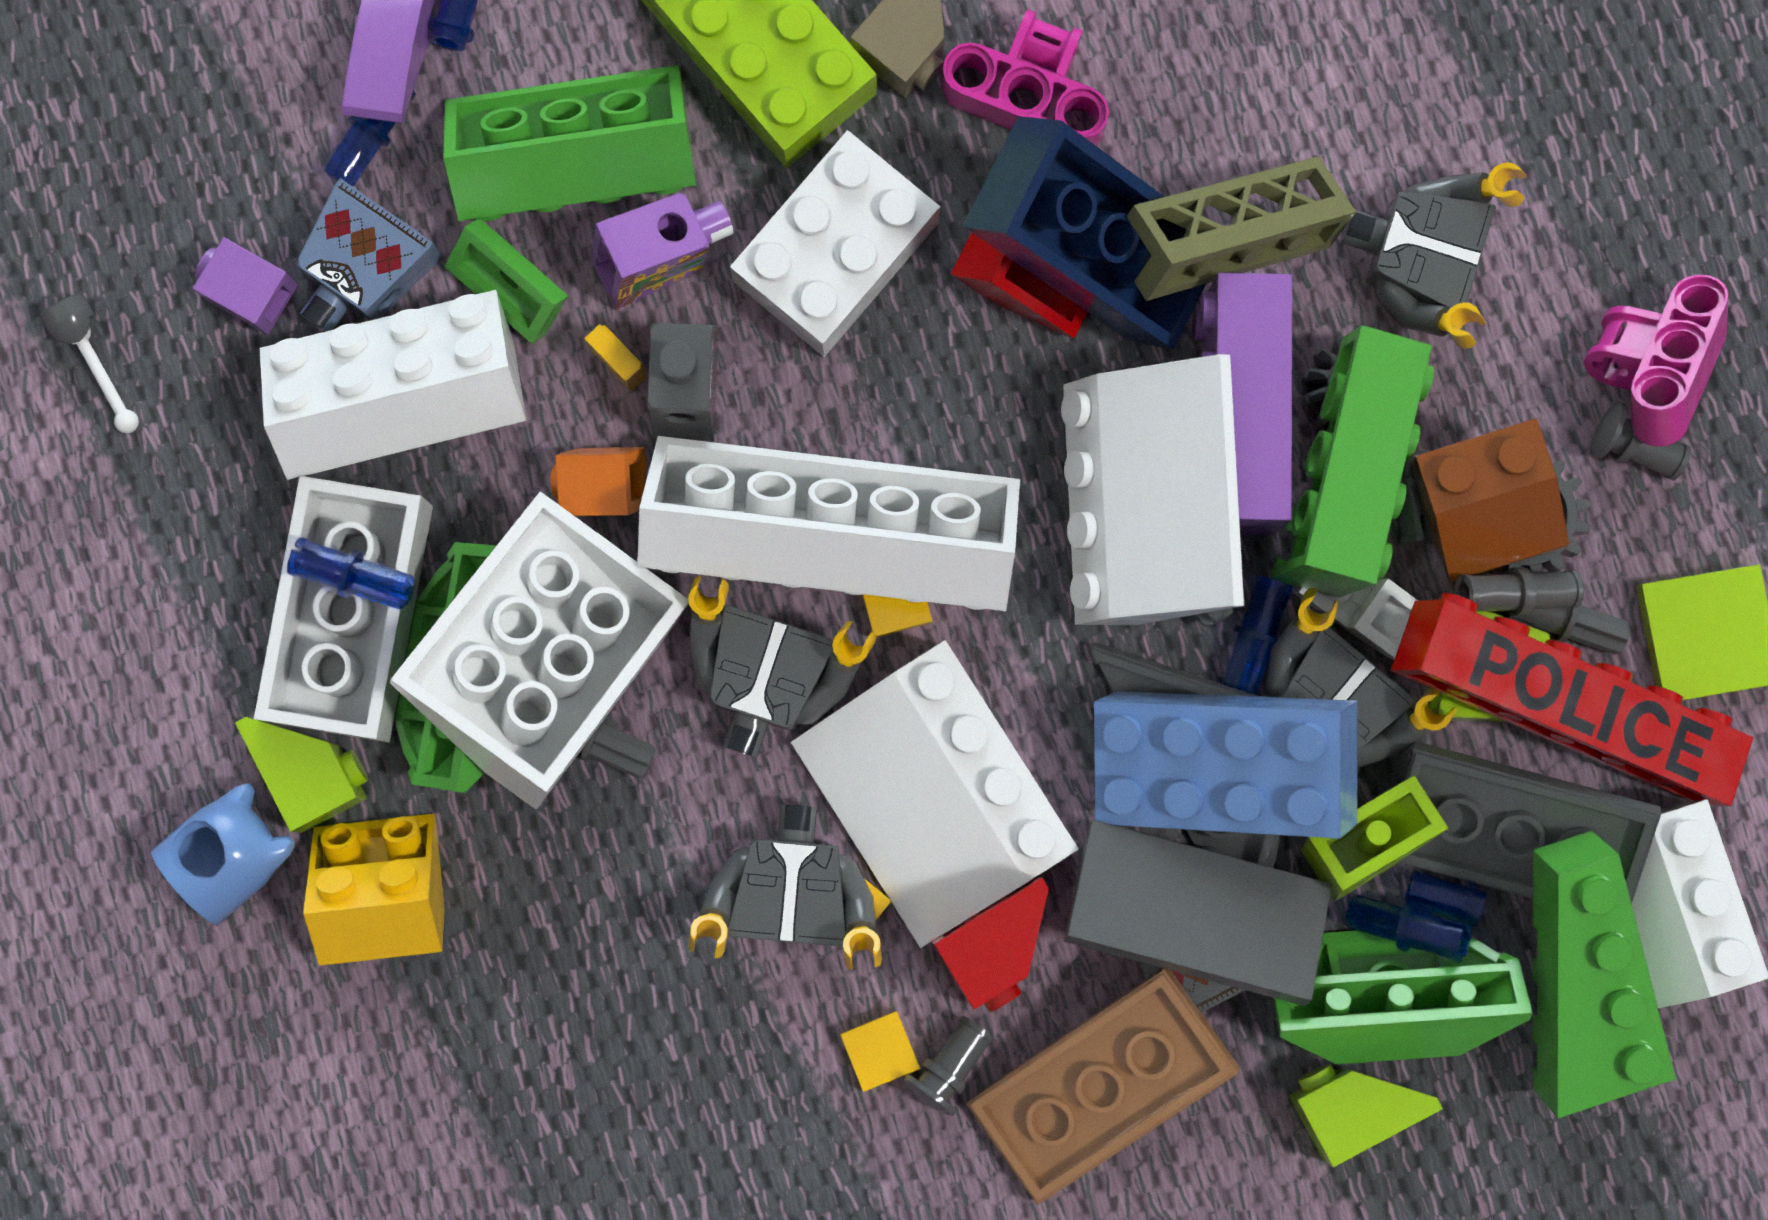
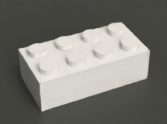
(390, 384)
(332, 654)

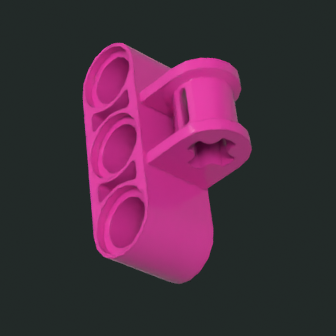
(1036, 63)
(1663, 356)

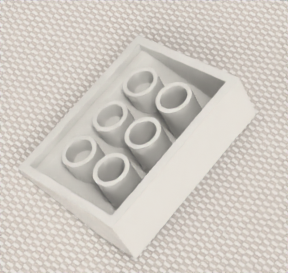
(1153, 492)
(538, 648)
(934, 794)

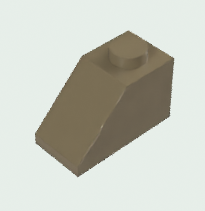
(903, 43)

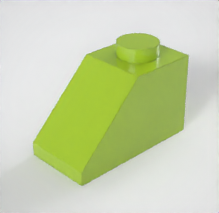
(304, 773)
(1384, 835)
(1355, 1110)

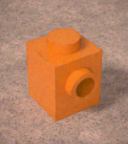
(600, 480)

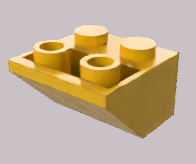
(375, 890)

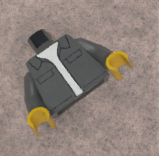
(1432, 249)
(1320, 664)
(766, 668)
(790, 893)

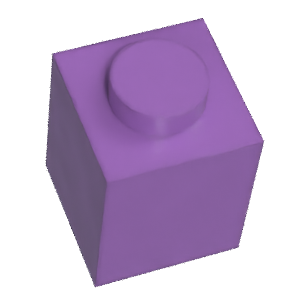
(244, 285)

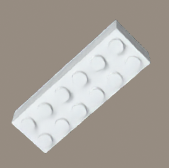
(829, 523)

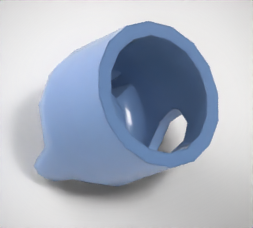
(221, 855)

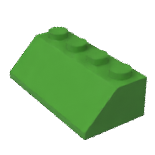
(568, 144)

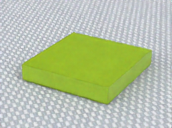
(1707, 631)

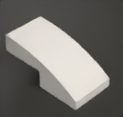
(1371, 614)

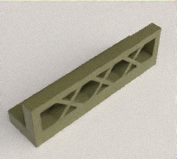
(1254, 235)

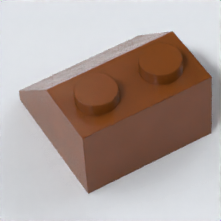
(1491, 500)

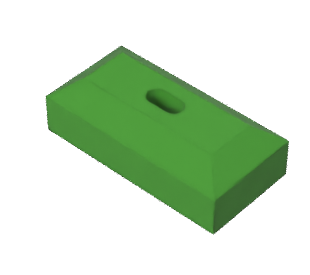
(490, 263)

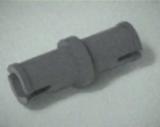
(1522, 591)

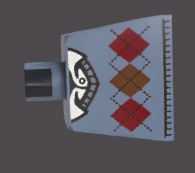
(360, 258)

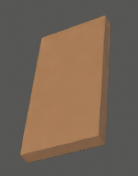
(1103, 1085)

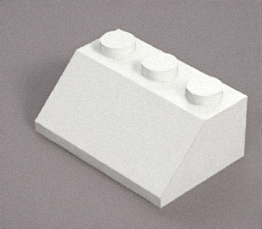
(1693, 912)

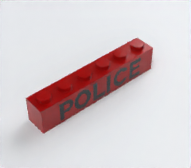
(1572, 701)

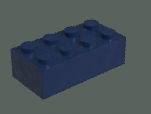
(1062, 216)

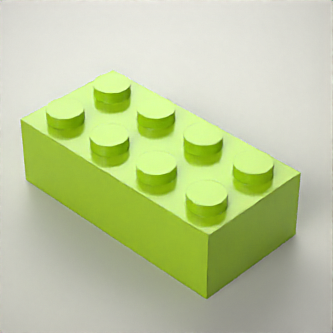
(774, 65)

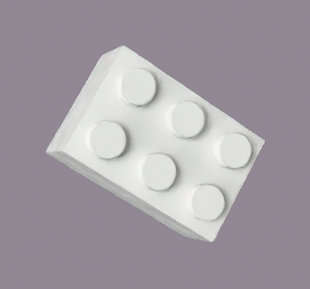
(835, 243)

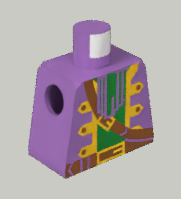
(655, 246)

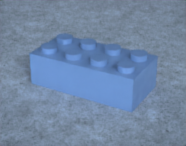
(1226, 763)

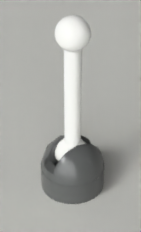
(73, 323)

